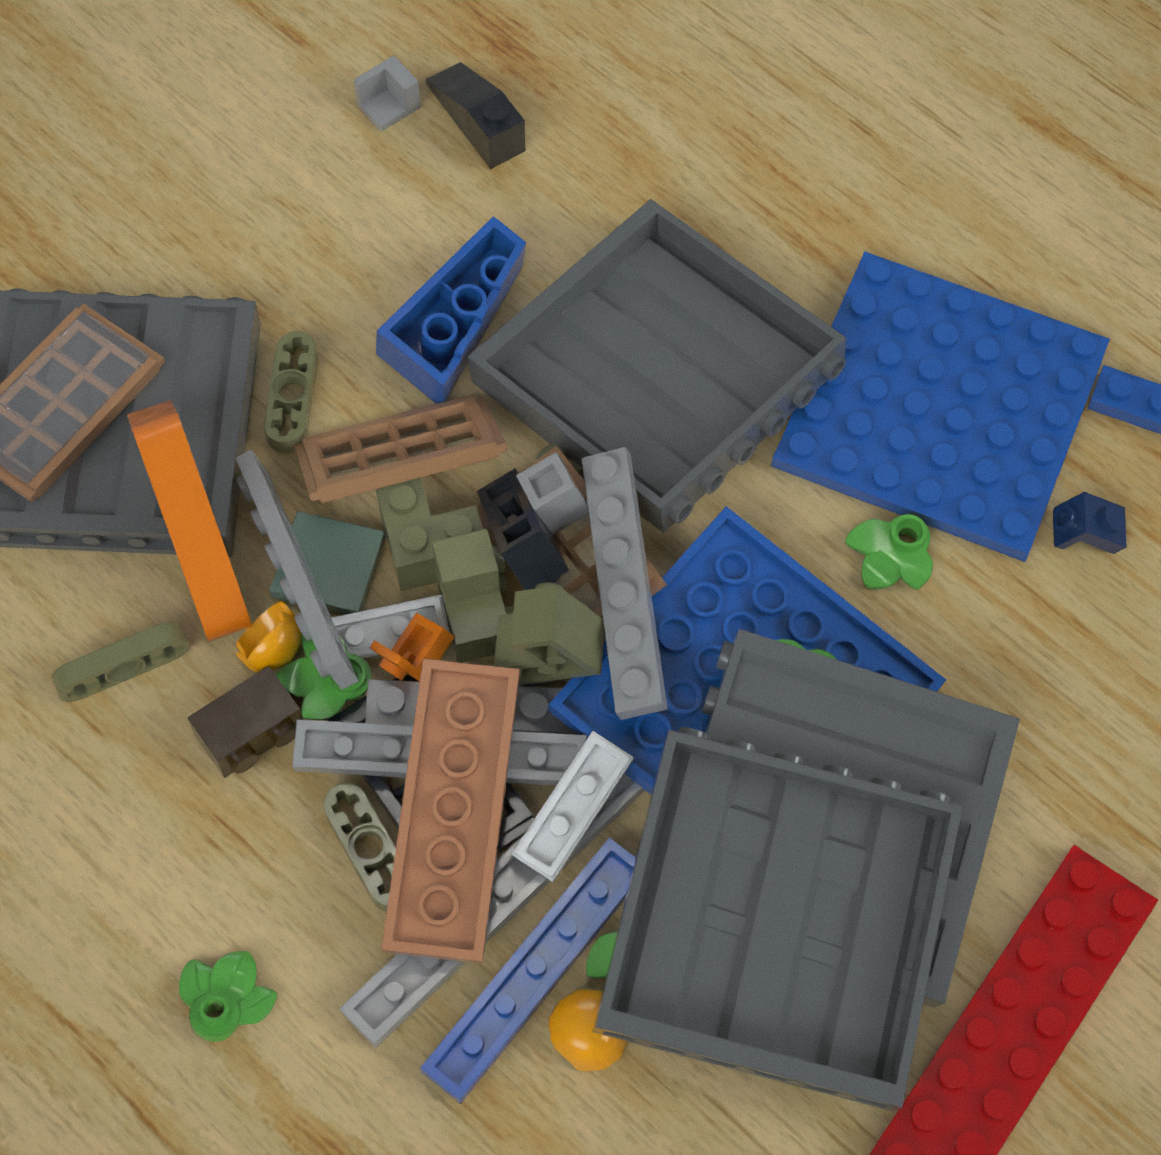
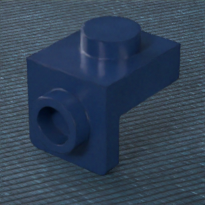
(1091, 522)

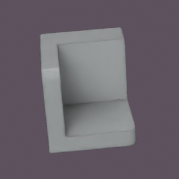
(387, 93)
(553, 493)

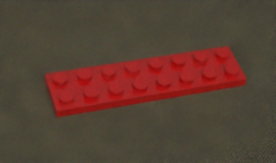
(1022, 1014)

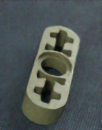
(283, 375)
(120, 661)
(341, 824)

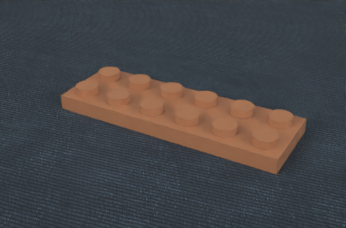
(451, 812)

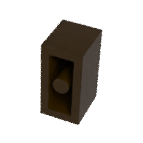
(246, 722)

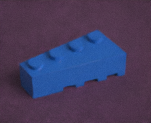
(451, 311)

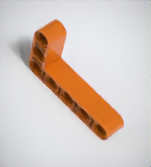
(189, 520)

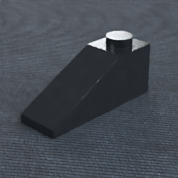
(480, 113)
(521, 533)

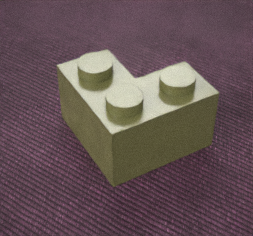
(412, 529)
(471, 588)
(549, 636)

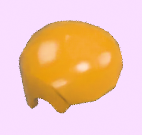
(270, 640)
(573, 1034)

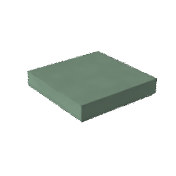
(340, 559)

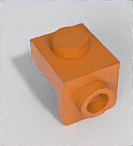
(418, 641)

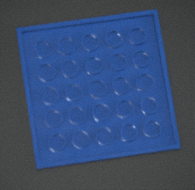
(945, 406)
(723, 585)

